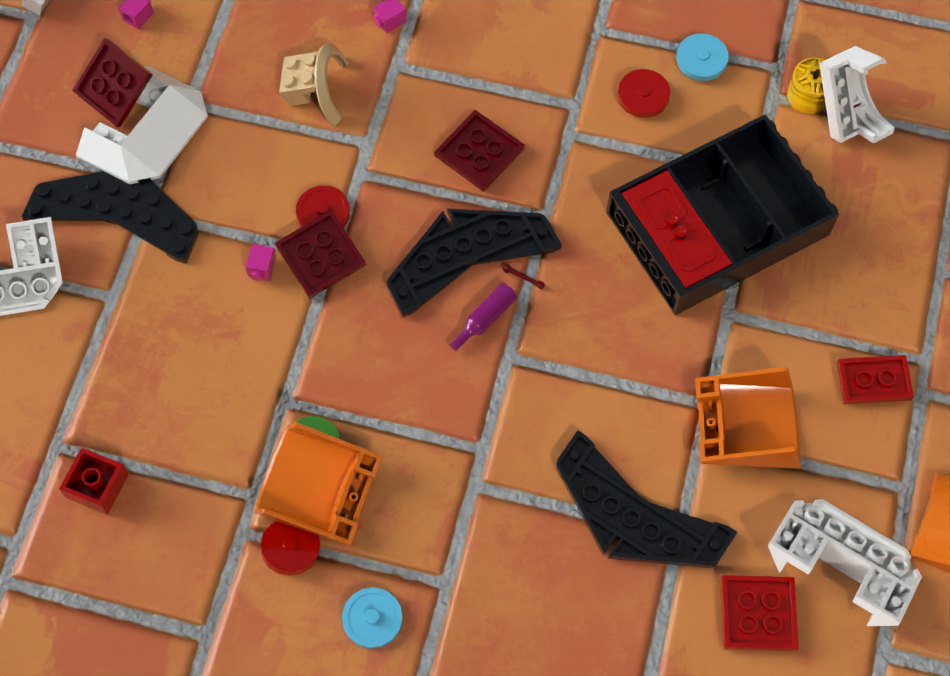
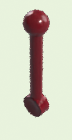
(539, 284)

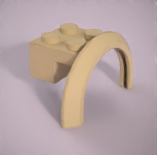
(308, 74)

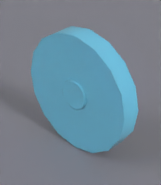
(702, 57)
(372, 618)

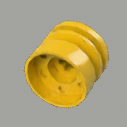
(806, 87)

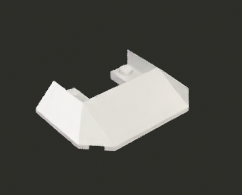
(158, 138)
(35, 270)
(854, 549)

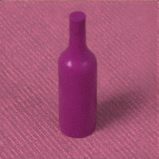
(486, 314)

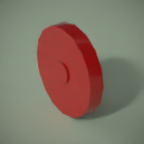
(644, 93)
(319, 201)
(289, 549)

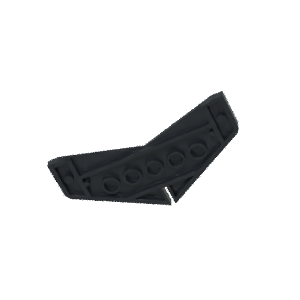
(135, 207)
(474, 239)
(643, 529)

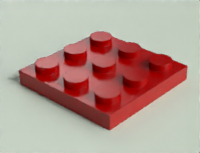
(759, 613)

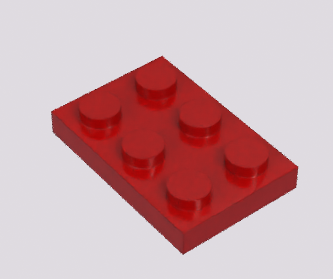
(875, 379)

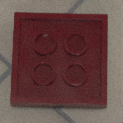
(112, 82)
(479, 150)
(320, 254)

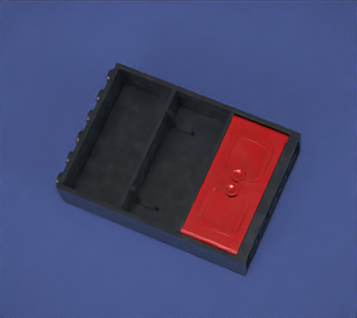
(721, 213)

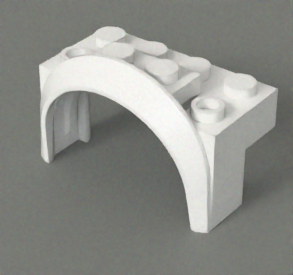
(846, 86)

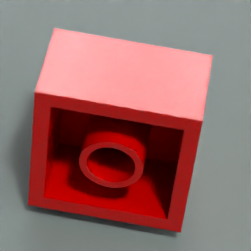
(94, 481)

